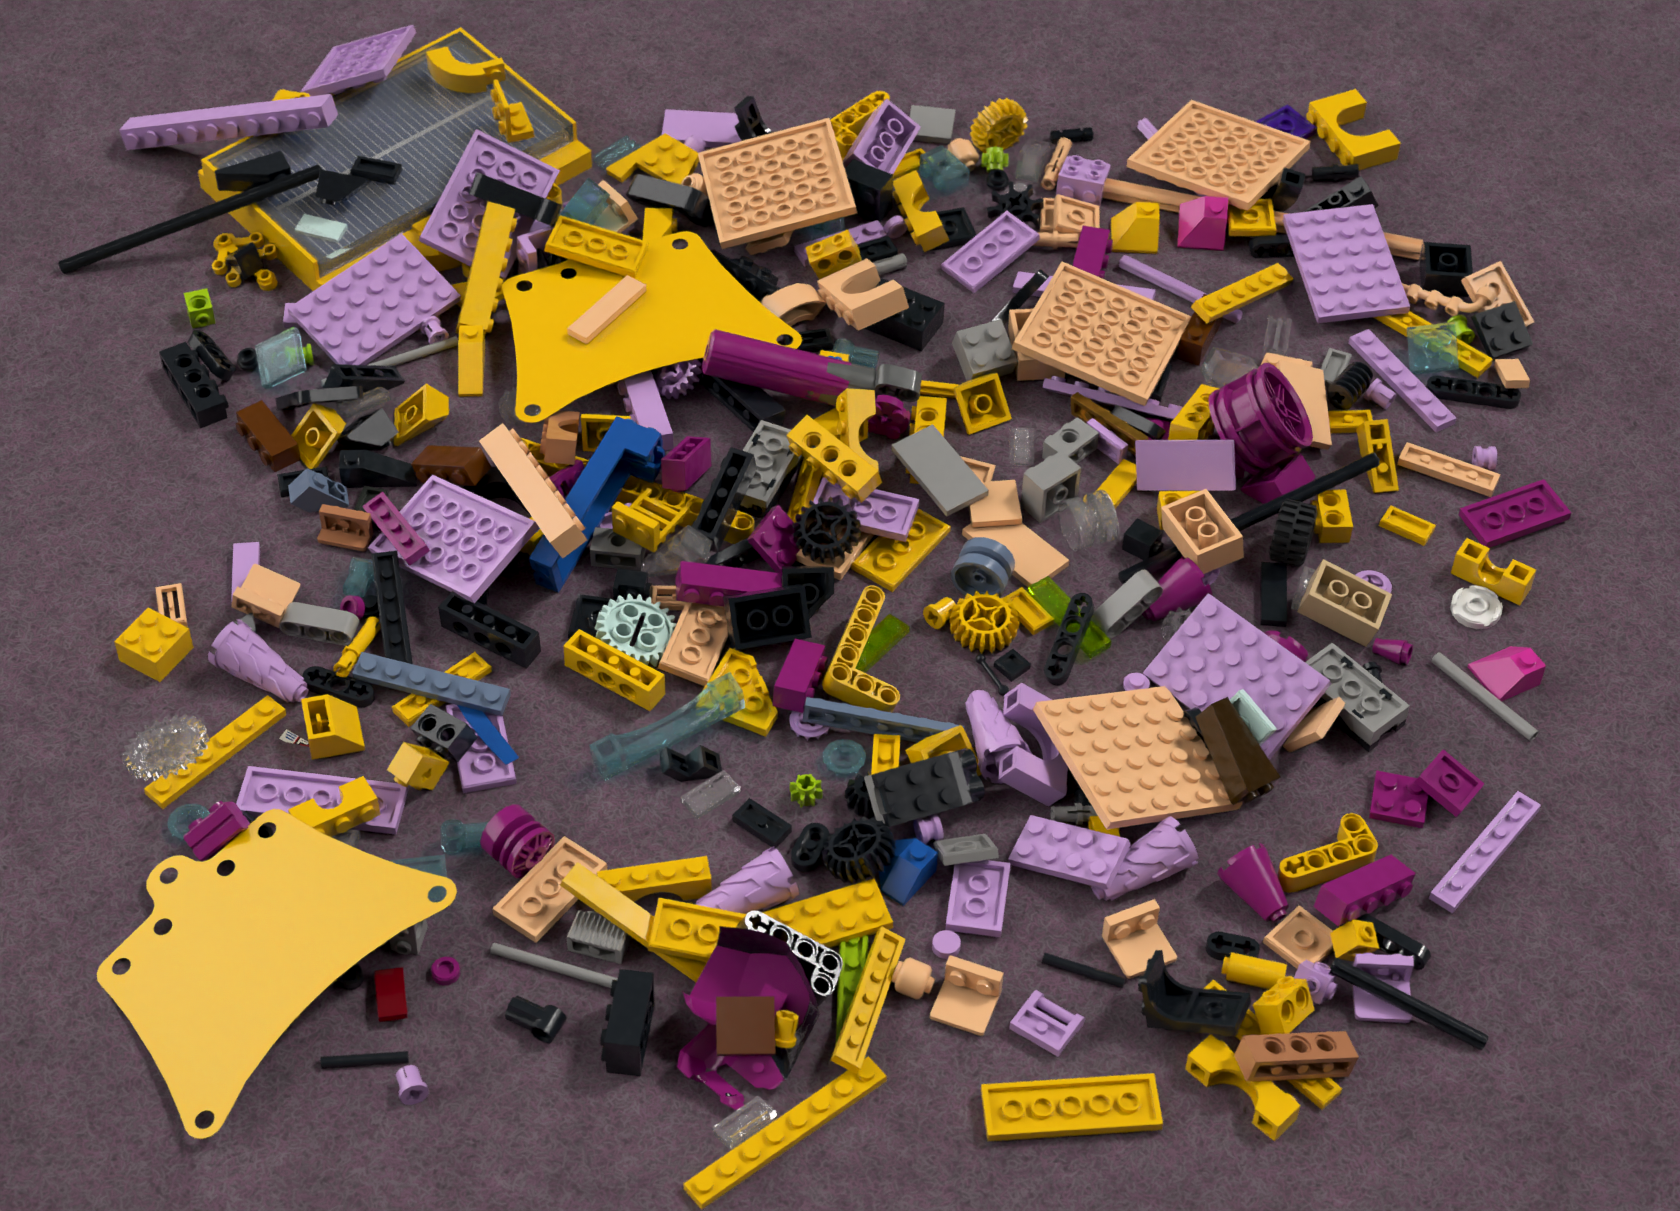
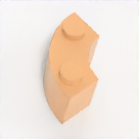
(794, 303)

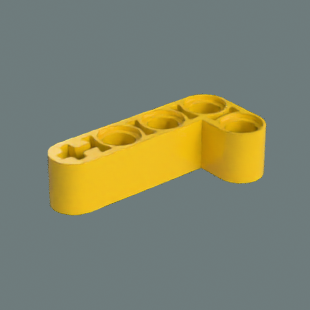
(851, 121)
(1353, 850)

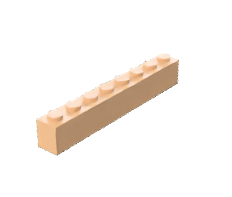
(534, 490)

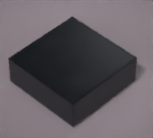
(1012, 665)

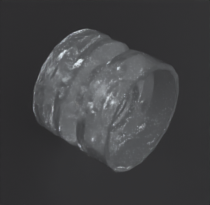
(1088, 520)

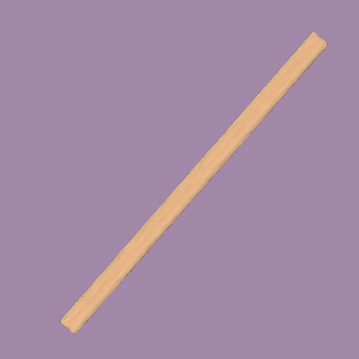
(1171, 200)

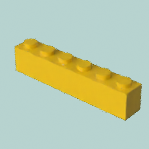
(486, 267)

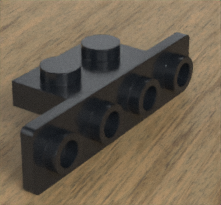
(754, 279)

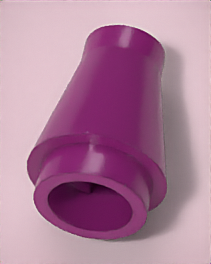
(1395, 650)

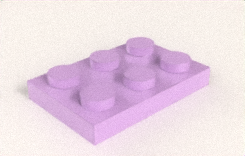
(978, 897)

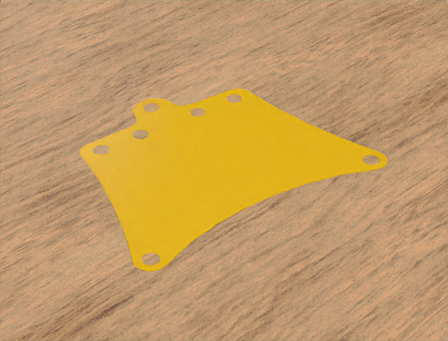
(666, 325)
(293, 905)

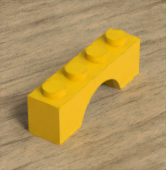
(926, 225)
(855, 408)
(683, 877)
(1215, 1064)

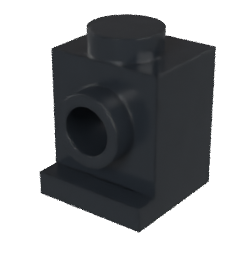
(631, 583)

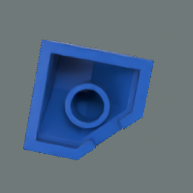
(908, 870)

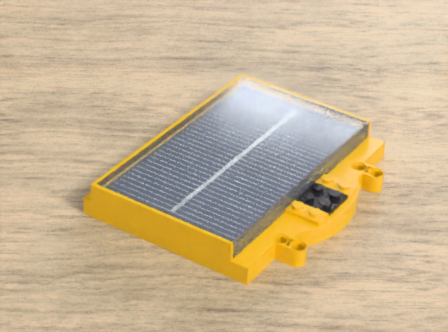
(396, 121)

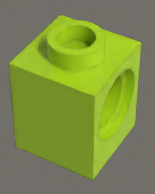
(199, 308)

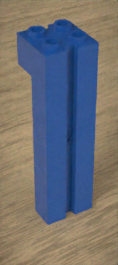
(621, 453)

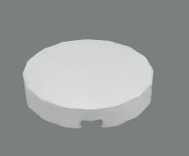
(1473, 613)

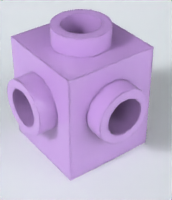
(1319, 980)

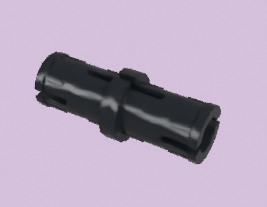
(1335, 172)

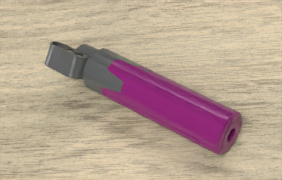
(801, 372)

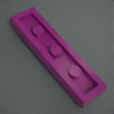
(396, 528)

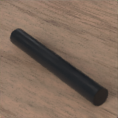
(1083, 970)
(364, 1059)

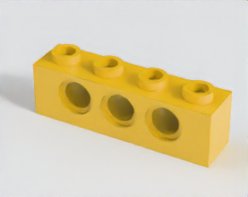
(927, 413)
(1194, 419)
(810, 433)
(614, 670)

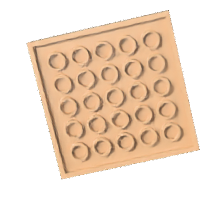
(1218, 154)
(776, 183)
(1102, 333)
(1135, 756)

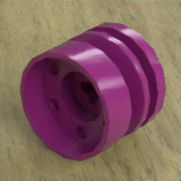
(516, 840)

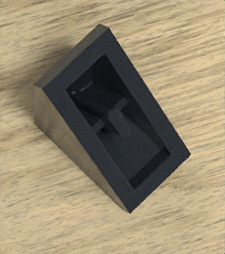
(245, 260)

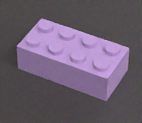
(883, 138)

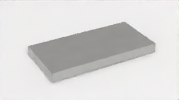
(939, 470)

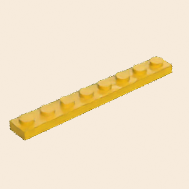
(783, 1133)

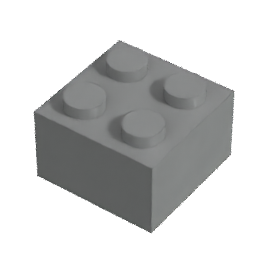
(984, 350)
(1048, 485)

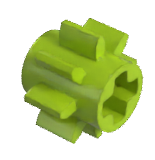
(994, 159)
(806, 790)

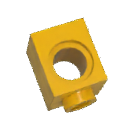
(1353, 939)

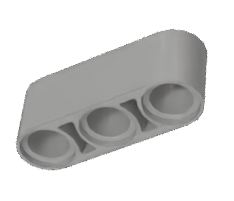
(1127, 603)
(319, 623)

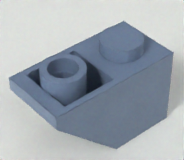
(314, 489)

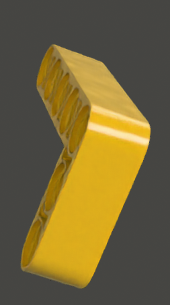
(850, 680)

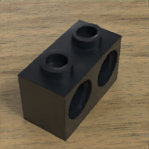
(443, 733)

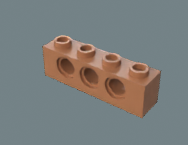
(1296, 1056)

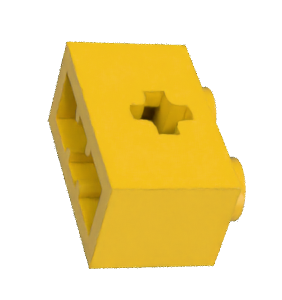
(417, 767)

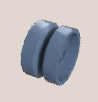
(983, 567)

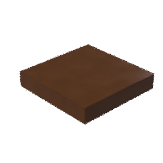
(745, 1026)

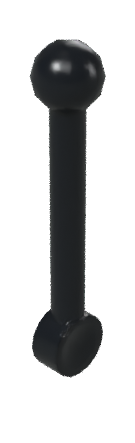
(1003, 689)

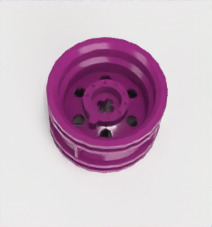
(1261, 418)

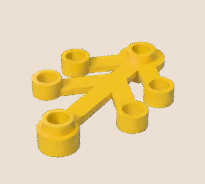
(227, 244)

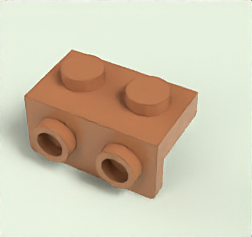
(345, 527)

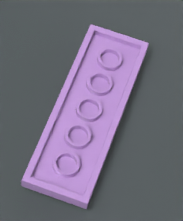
(283, 789)

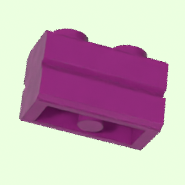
(215, 831)

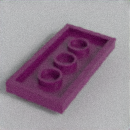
(1514, 513)

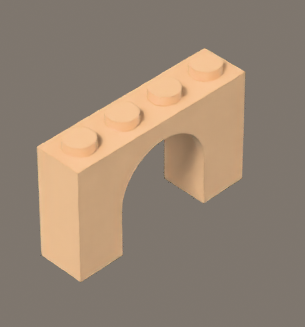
(856, 299)

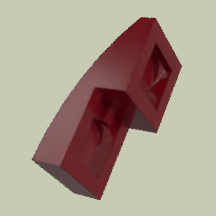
(391, 994)

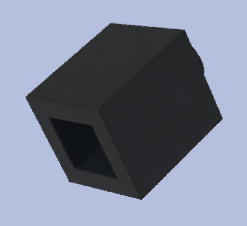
(1142, 540)

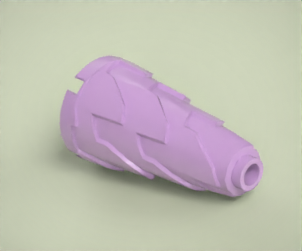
(253, 661)
(991, 733)
(1152, 859)
(755, 887)

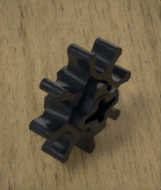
(1017, 204)

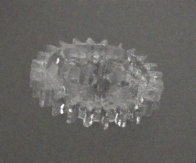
(157, 756)

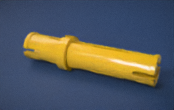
(359, 644)

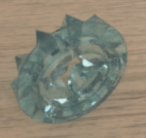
(844, 748)
(180, 816)

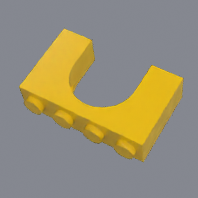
(1344, 108)

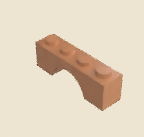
(560, 437)

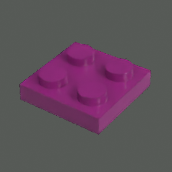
(775, 539)
(1449, 783)
(1398, 800)

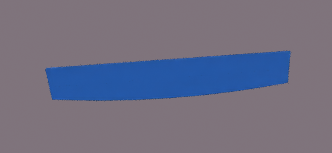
(489, 734)

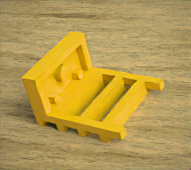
(642, 525)

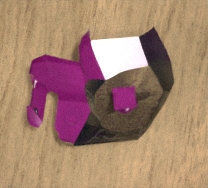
(747, 966)

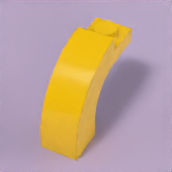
(463, 76)

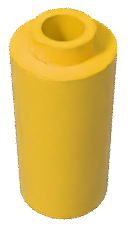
(1253, 970)

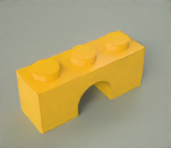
(1474, 566)
(357, 806)

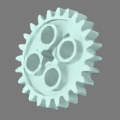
(618, 623)

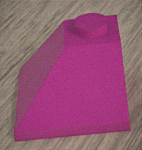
(1203, 223)
(1509, 671)

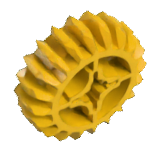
(998, 125)
(986, 614)

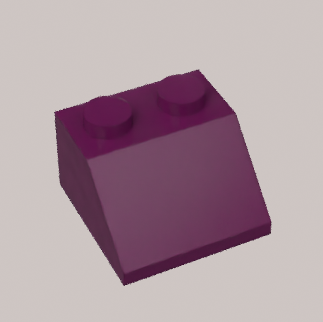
(1279, 479)

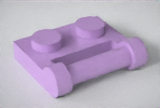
(1042, 1028)

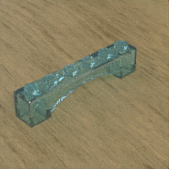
(620, 752)

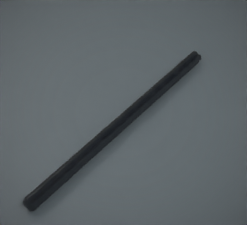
(189, 219)
(1264, 511)

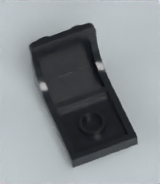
(1185, 1008)

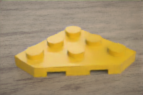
(758, 711)

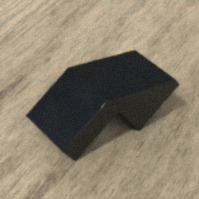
(696, 765)

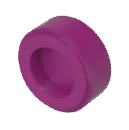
(354, 605)
(445, 971)

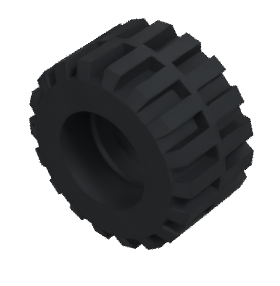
(1293, 532)

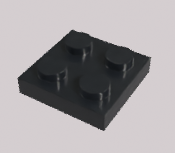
(1502, 330)

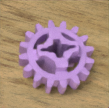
(677, 378)

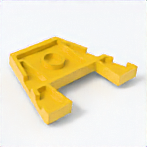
(661, 158)

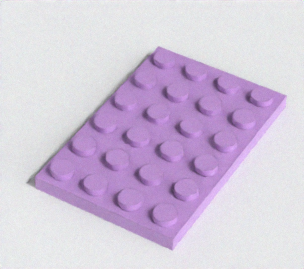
(359, 62)
(458, 215)
(1345, 263)
(374, 303)
(465, 535)
(1223, 653)

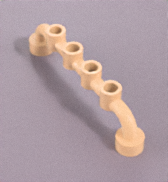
(1453, 305)

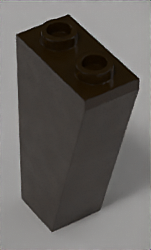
(1236, 753)

